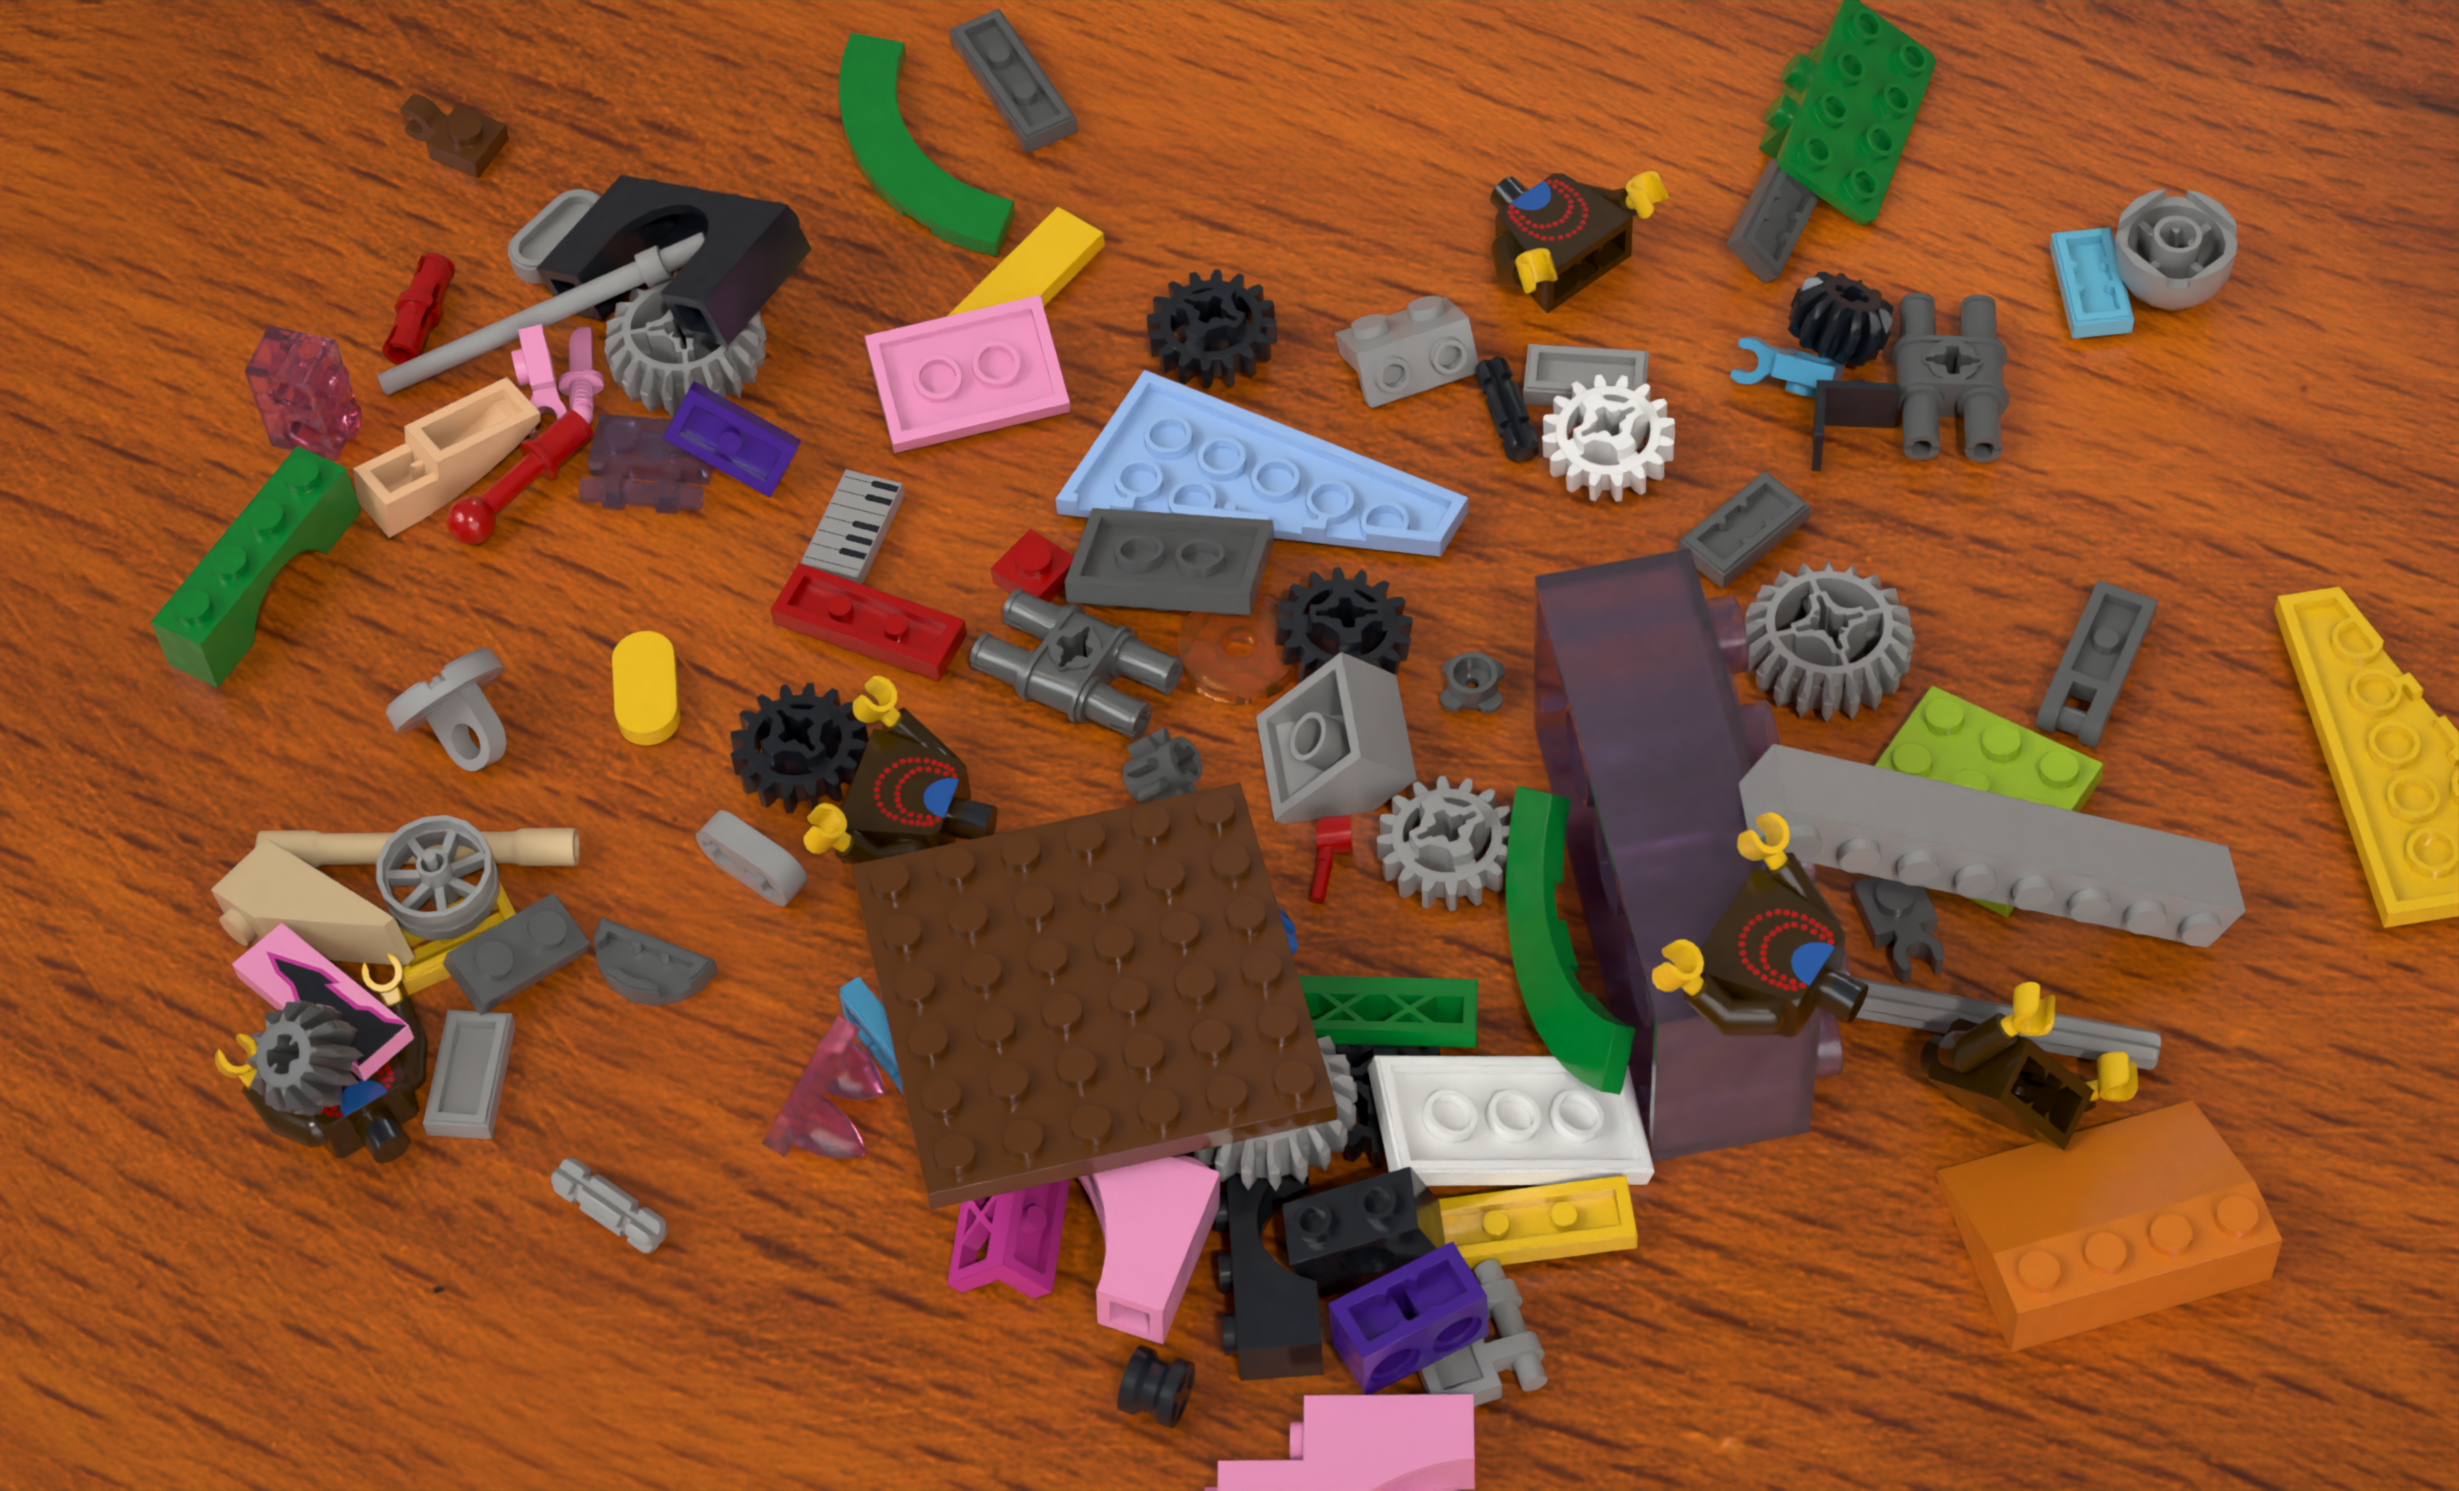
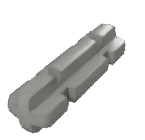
(609, 1205)

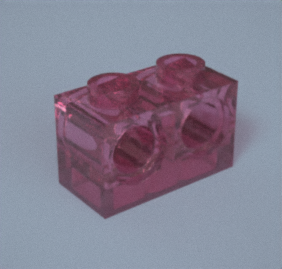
(303, 392)

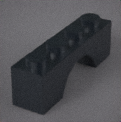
(1275, 1310)

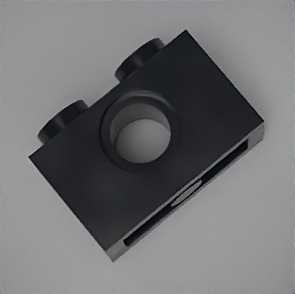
(1362, 1230)

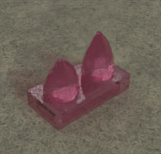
(813, 1120)

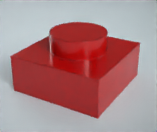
(1033, 566)

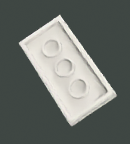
(1505, 1122)

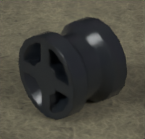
(1156, 1386)

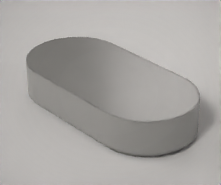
(545, 232)

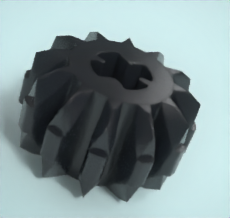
(1840, 318)

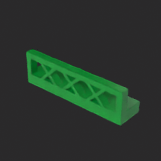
(1393, 1010)

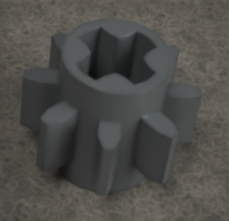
(1161, 767)

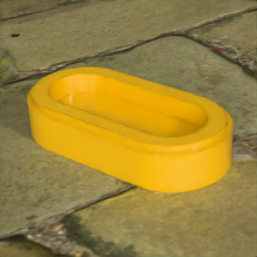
(646, 688)

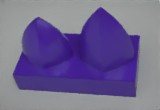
(731, 439)

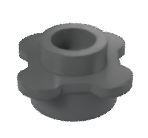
(1472, 669)

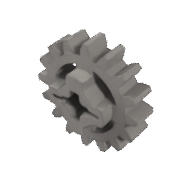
(1446, 843)

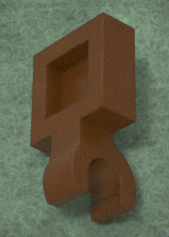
(458, 140)

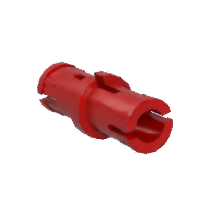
(419, 308)

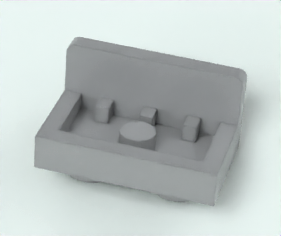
(1409, 349)

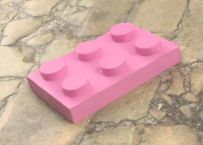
(967, 374)

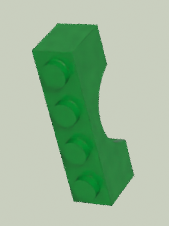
(215, 610)

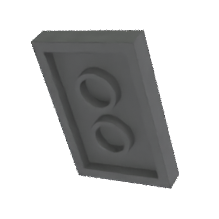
(1170, 561)

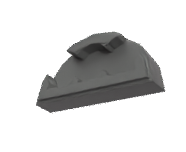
(647, 967)

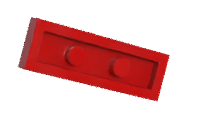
(869, 621)

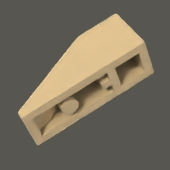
(281, 888)

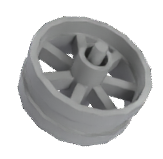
(438, 877)

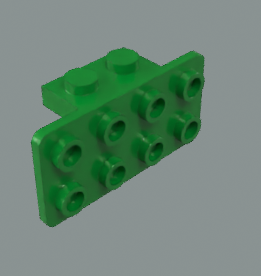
(1849, 110)

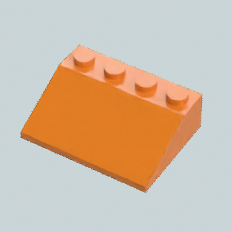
(2111, 1224)

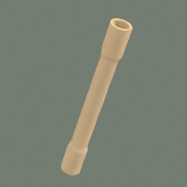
(518, 847)

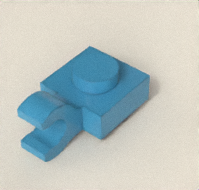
(1789, 364)

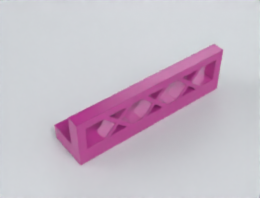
(1022, 1241)

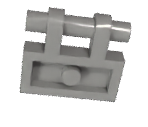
(1476, 1365)

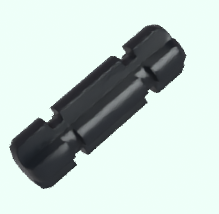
(1507, 409)

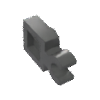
(1901, 918)

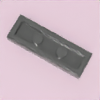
(1013, 81)

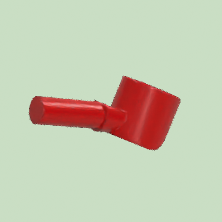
(1332, 837)

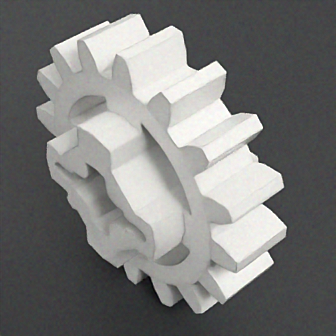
(1608, 439)

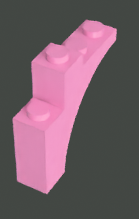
(1153, 1235)
(1368, 1446)

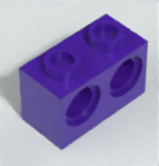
(1409, 1318)

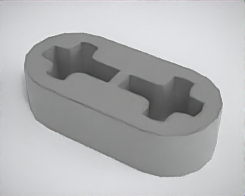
(751, 858)

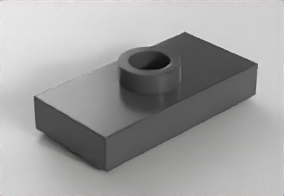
(1772, 222)
(1745, 529)

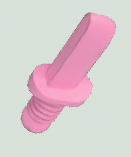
(581, 380)

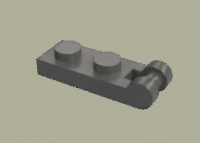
(2097, 662)

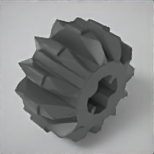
(304, 1058)

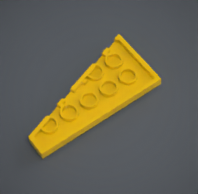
(2384, 753)

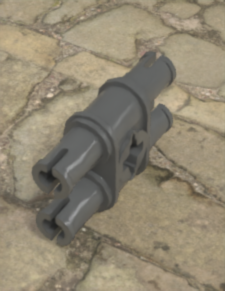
(1950, 377)
(1076, 664)

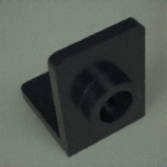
(1852, 405)

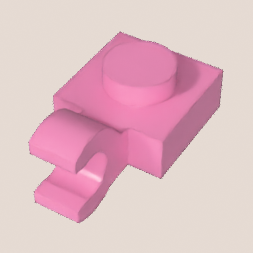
(535, 367)

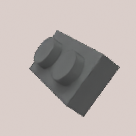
(516, 953)

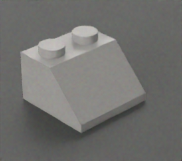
(1336, 743)

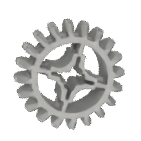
(651, 357)
(1838, 624)
(1294, 1149)

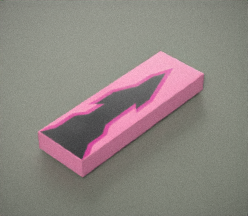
(289, 970)

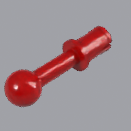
(474, 518)

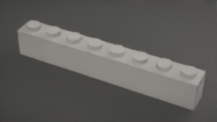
(1994, 847)

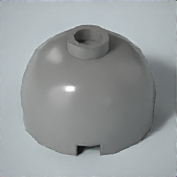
(2175, 248)

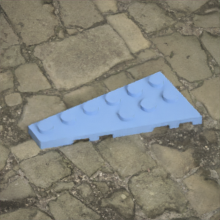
(1211, 458)

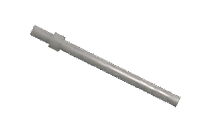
(649, 267)

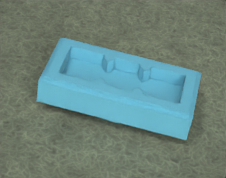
(2090, 283)

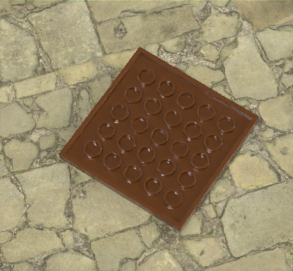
(1090, 995)

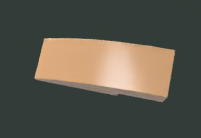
(444, 455)

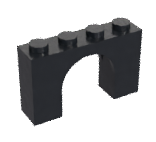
(735, 271)

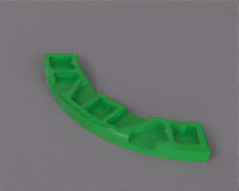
(895, 162)
(1570, 1021)

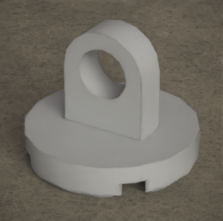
(452, 706)

